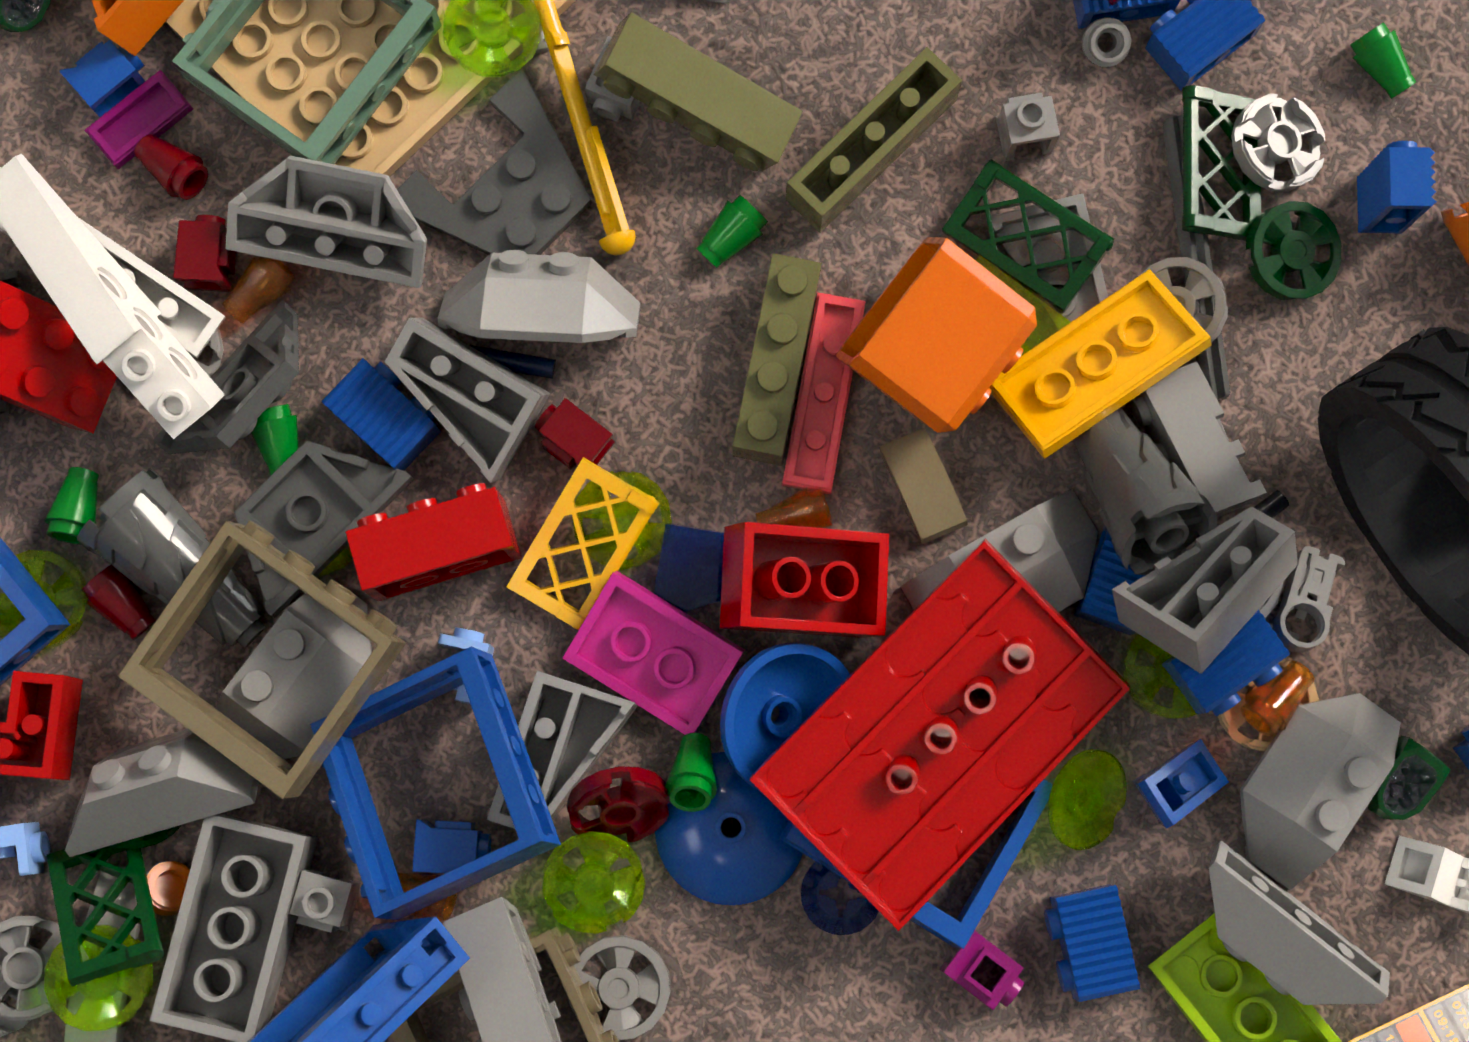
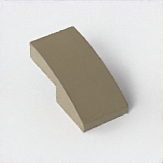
(923, 486)

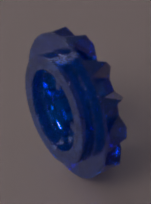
(823, 910)

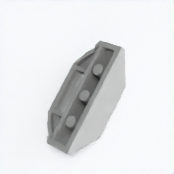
(329, 221)
(540, 300)
(1046, 545)
(295, 675)
(1315, 784)
(156, 789)
(1287, 939)

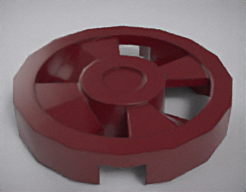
(630, 809)

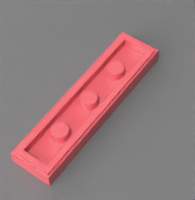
(822, 395)

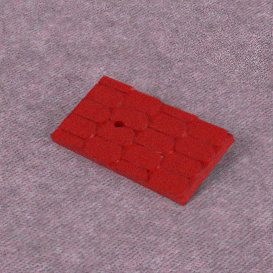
(912, 769)

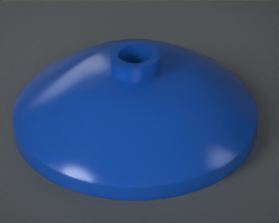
(785, 676)
(723, 867)

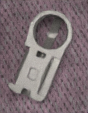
(1308, 592)

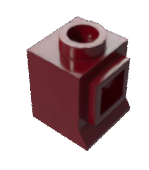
(203, 255)
(572, 435)

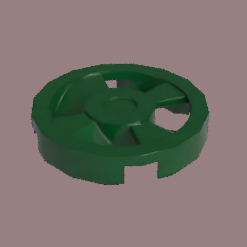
(1293, 250)

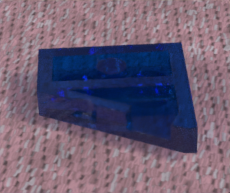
(690, 566)

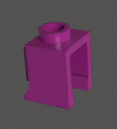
(968, 959)

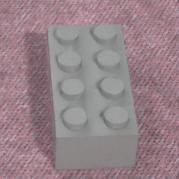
(233, 928)

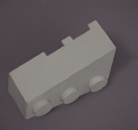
(468, 392)
(1188, 431)
(1211, 590)
(564, 735)

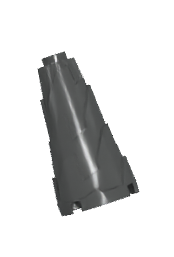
(1142, 496)
(158, 545)

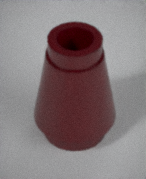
(172, 166)
(119, 602)

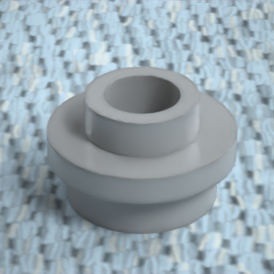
(1120, 46)

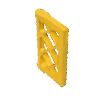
(566, 506)

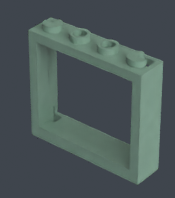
(352, 109)

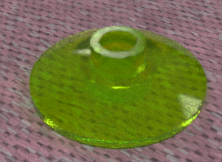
(1086, 799)

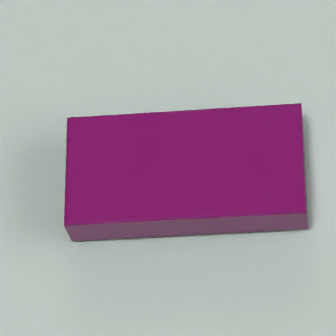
(145, 111)

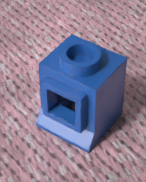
(105, 76)
(447, 845)

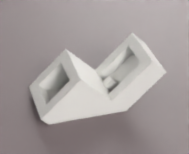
(1430, 873)

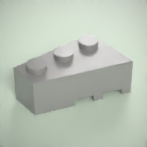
(502, 976)

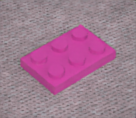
(653, 653)

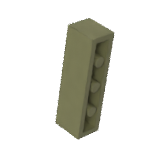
(697, 93)
(873, 139)
(776, 359)

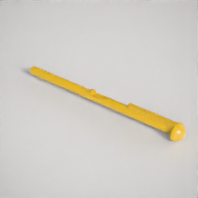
(618, 236)

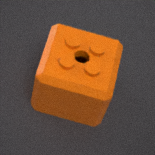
(940, 335)

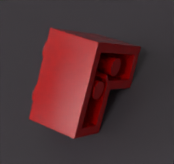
(40, 726)

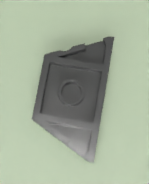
(251, 380)
(310, 508)

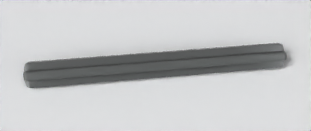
(1195, 246)

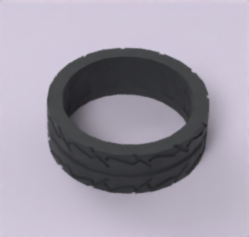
(1403, 468)

